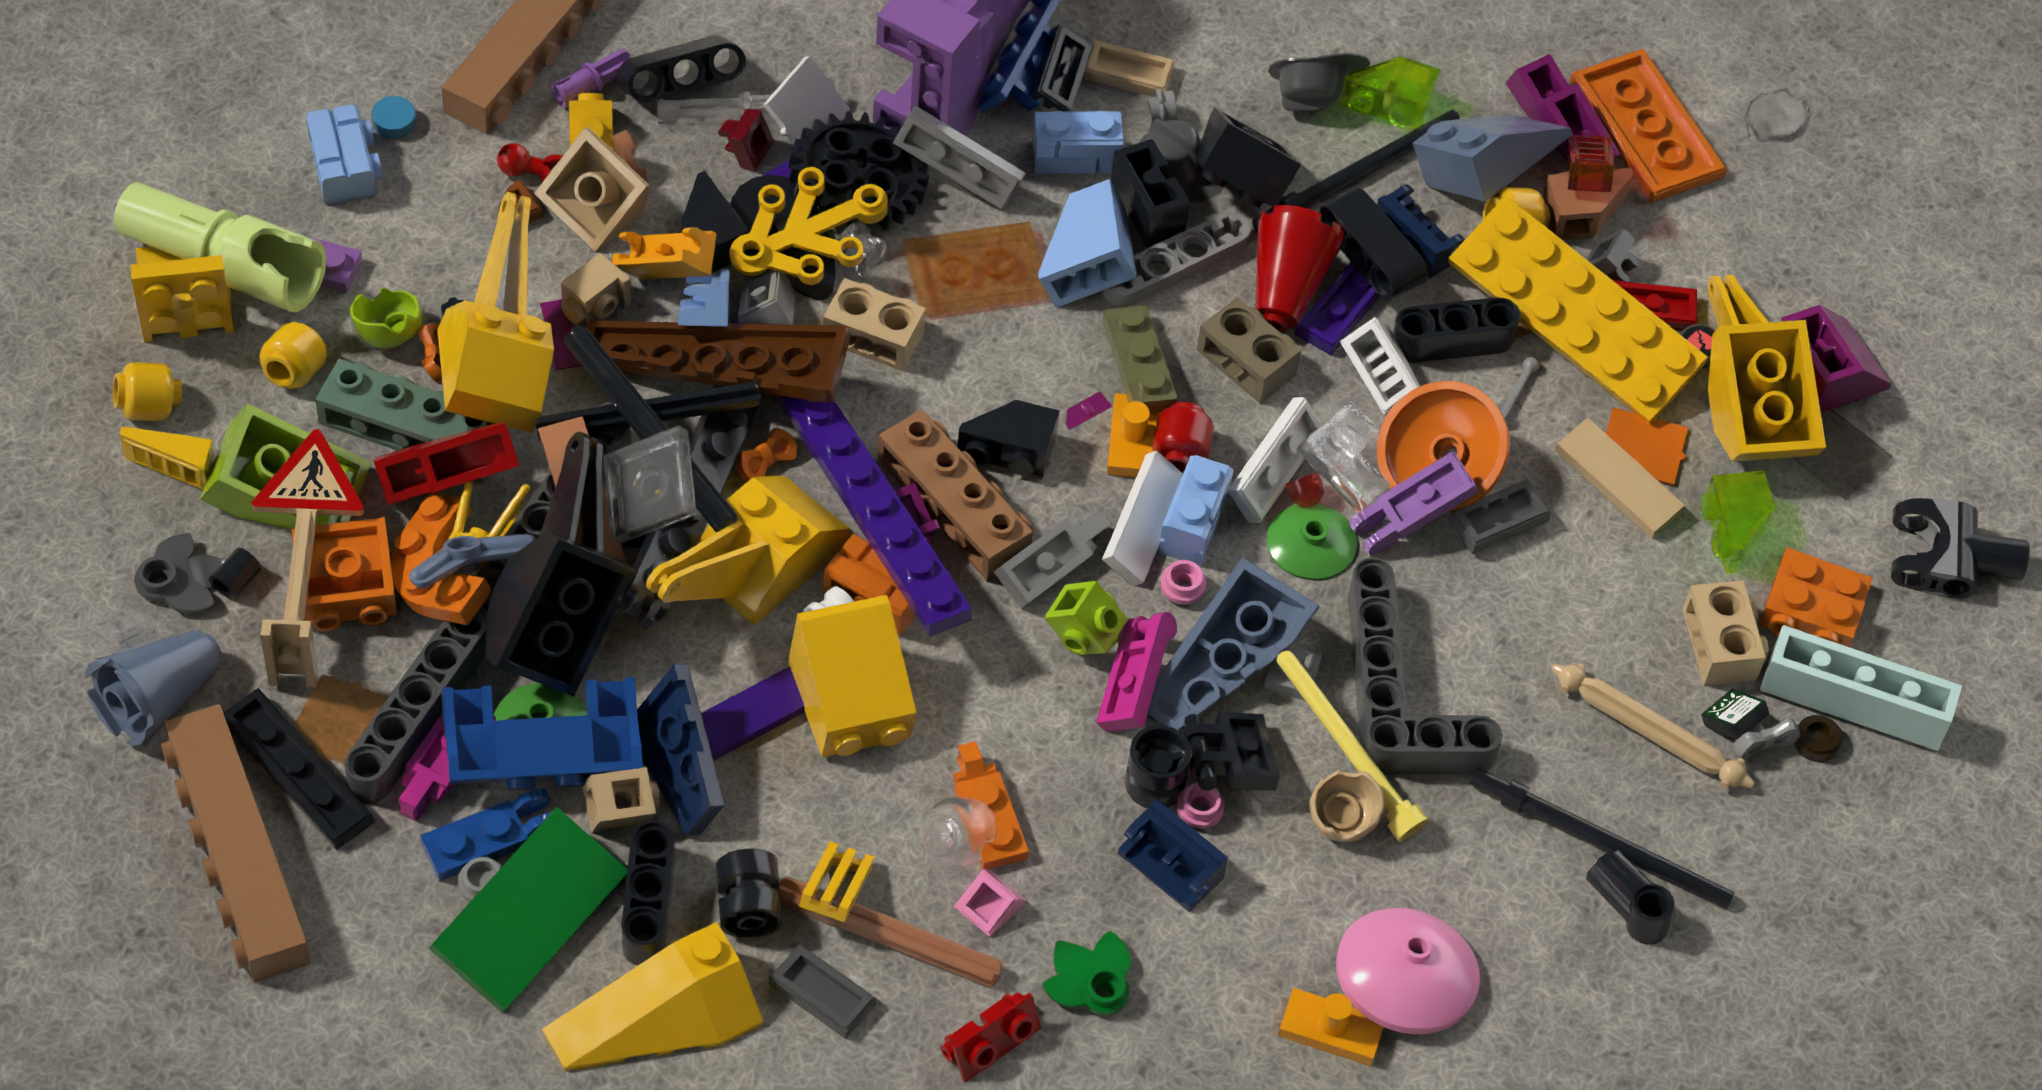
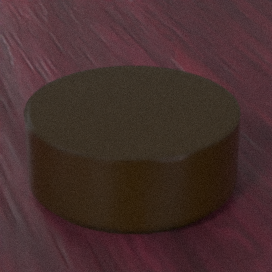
(1818, 738)

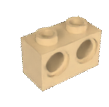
(874, 323)
(1717, 633)

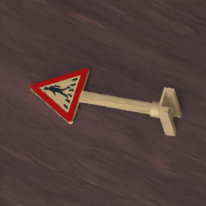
(309, 486)

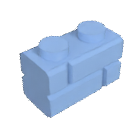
(1075, 141)
(342, 154)
(1195, 510)

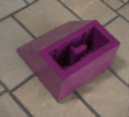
(1840, 359)

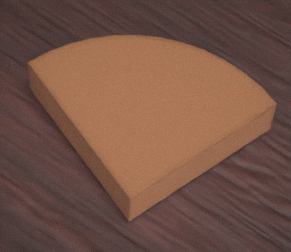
(623, 146)

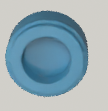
(393, 117)

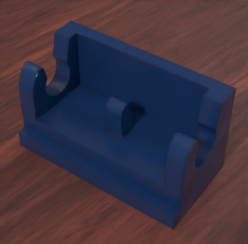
(1419, 230)
(1173, 855)

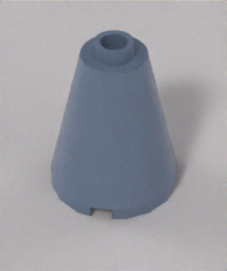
(150, 682)

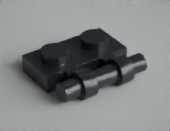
(1244, 754)

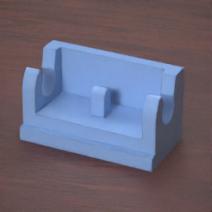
(709, 300)

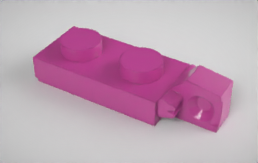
(426, 773)

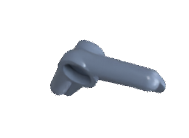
(463, 555)

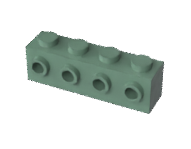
(386, 408)

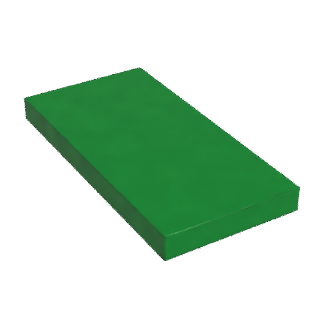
(528, 910)

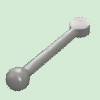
(1530, 366)

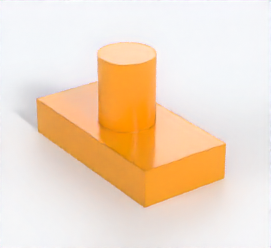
(1130, 436)
(1330, 1026)

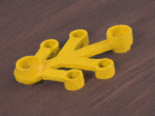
(805, 232)

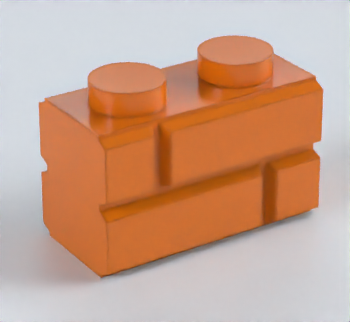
(864, 577)

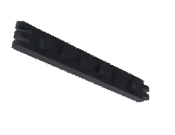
(714, 451)

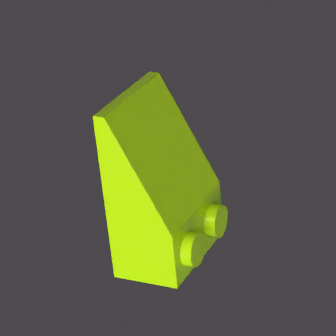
(253, 453)

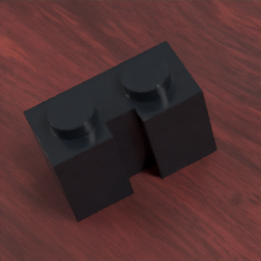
(1152, 203)

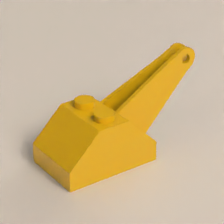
(492, 357)
(1760, 380)
(761, 557)

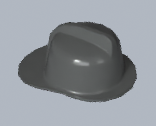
(1314, 81)
(1179, 147)

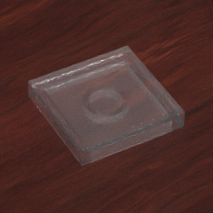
(649, 484)

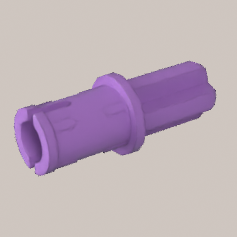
(590, 78)

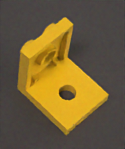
(180, 293)

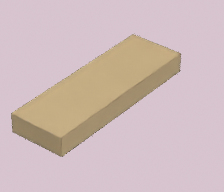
(1619, 478)

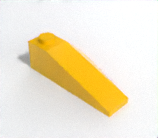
(670, 1002)

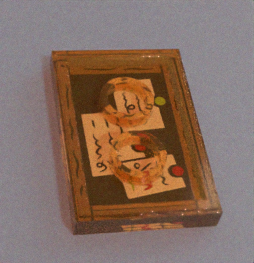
(974, 268)

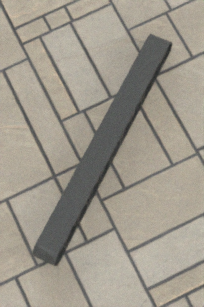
(448, 648)

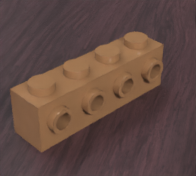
(955, 492)

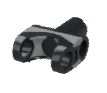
(1956, 550)

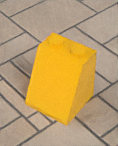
(852, 676)

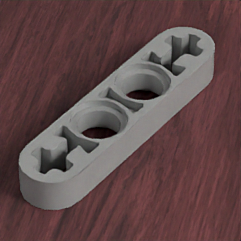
(1180, 264)

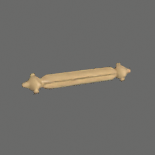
(1653, 726)

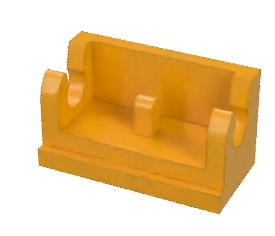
(668, 254)

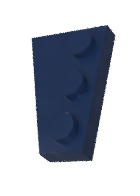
(679, 751)

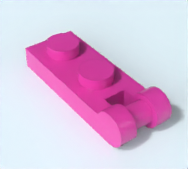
(1135, 671)

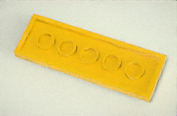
(1578, 310)

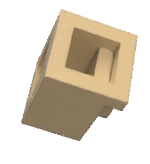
(594, 291)
(630, 784)

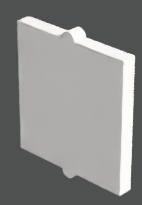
(803, 98)

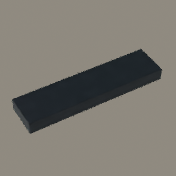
(297, 769)

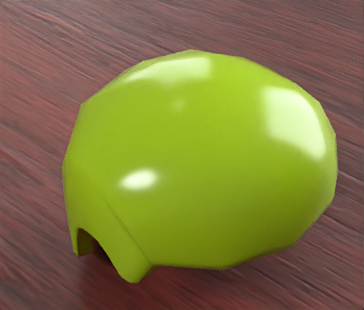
(388, 318)

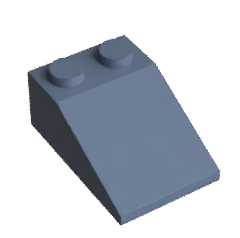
(1484, 153)

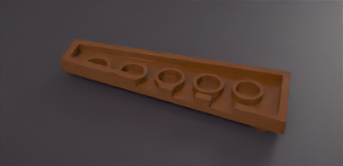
(778, 357)

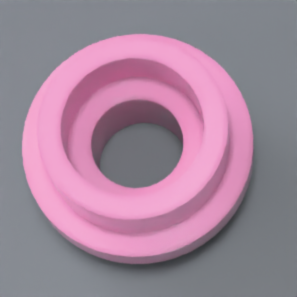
(1183, 571)
(1196, 818)

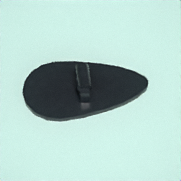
(746, 205)

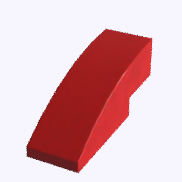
(446, 462)

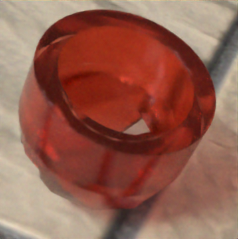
(1306, 490)

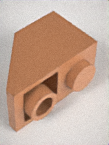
(1583, 213)

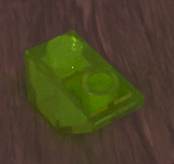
(1392, 90)
(1739, 514)

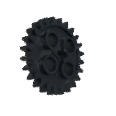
(857, 155)

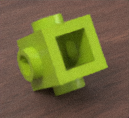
(1086, 618)

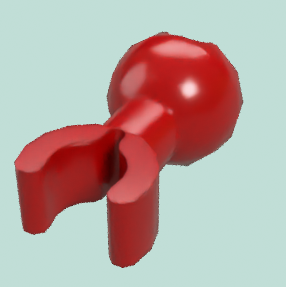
(516, 160)

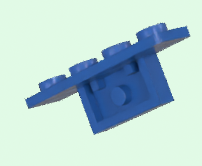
(1020, 59)

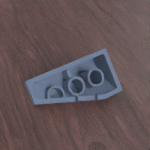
(1232, 641)

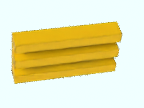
(844, 862)

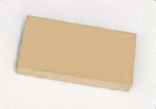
(1128, 68)

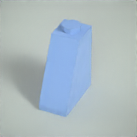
(1088, 246)

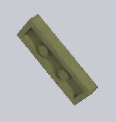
(1139, 357)

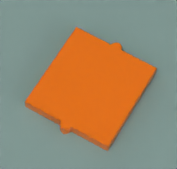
(1652, 445)

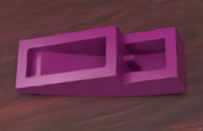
(1549, 98)

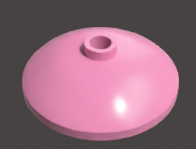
(1406, 988)

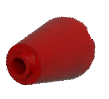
(1292, 262)

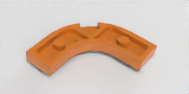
(452, 598)

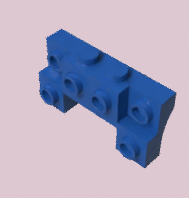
(541, 748)

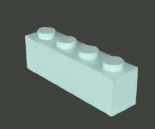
(1861, 688)

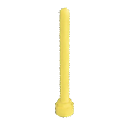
(1403, 816)

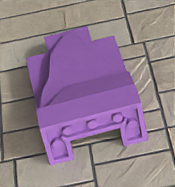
(951, 55)

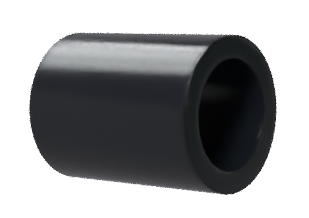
(235, 573)

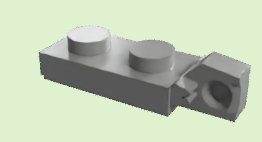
(1050, 557)

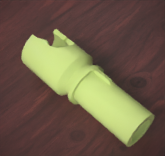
(256, 254)

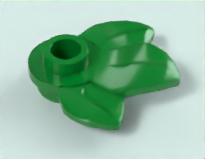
(1086, 971)

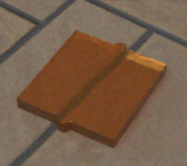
(337, 716)

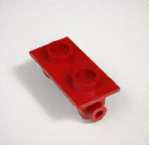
(1004, 1028)

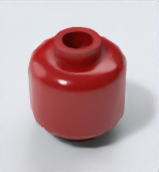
(1183, 432)

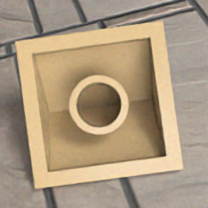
(594, 191)

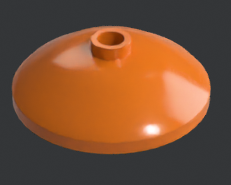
(1441, 419)

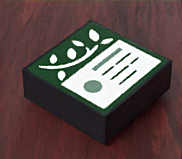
(1735, 713)

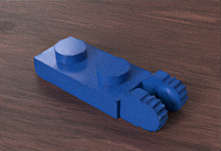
(484, 834)

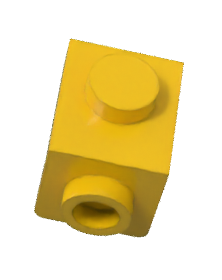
(591, 112)

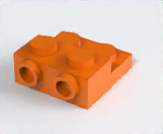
(350, 575)
(1815, 598)

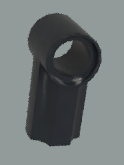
(1631, 895)

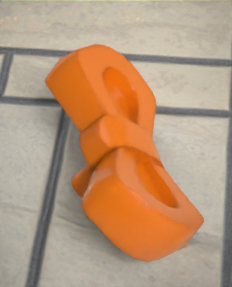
(431, 363)
(777, 447)

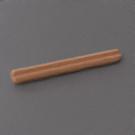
(902, 937)

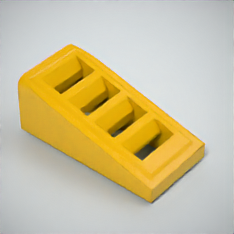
(171, 454)

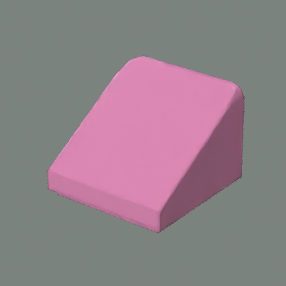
(989, 902)

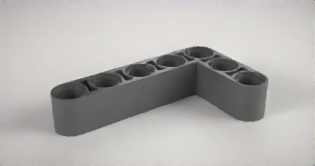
(1386, 685)

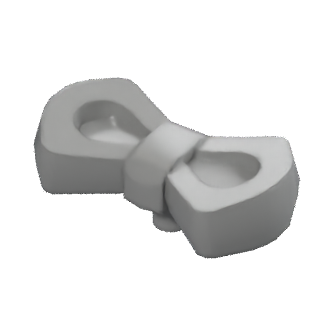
(1778, 736)

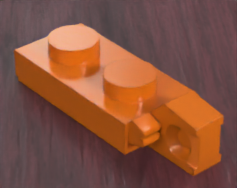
(986, 784)

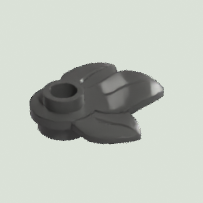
(185, 575)

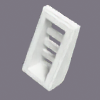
(1363, 337)

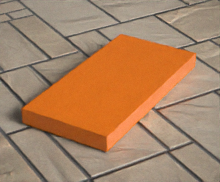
(1649, 125)

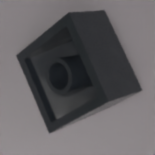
(1245, 159)

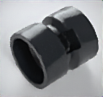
(1157, 765)
(749, 893)

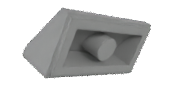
(767, 300)

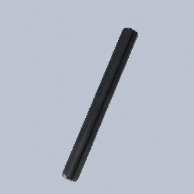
(643, 418)

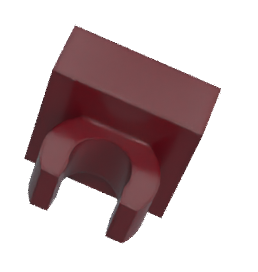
(747, 138)

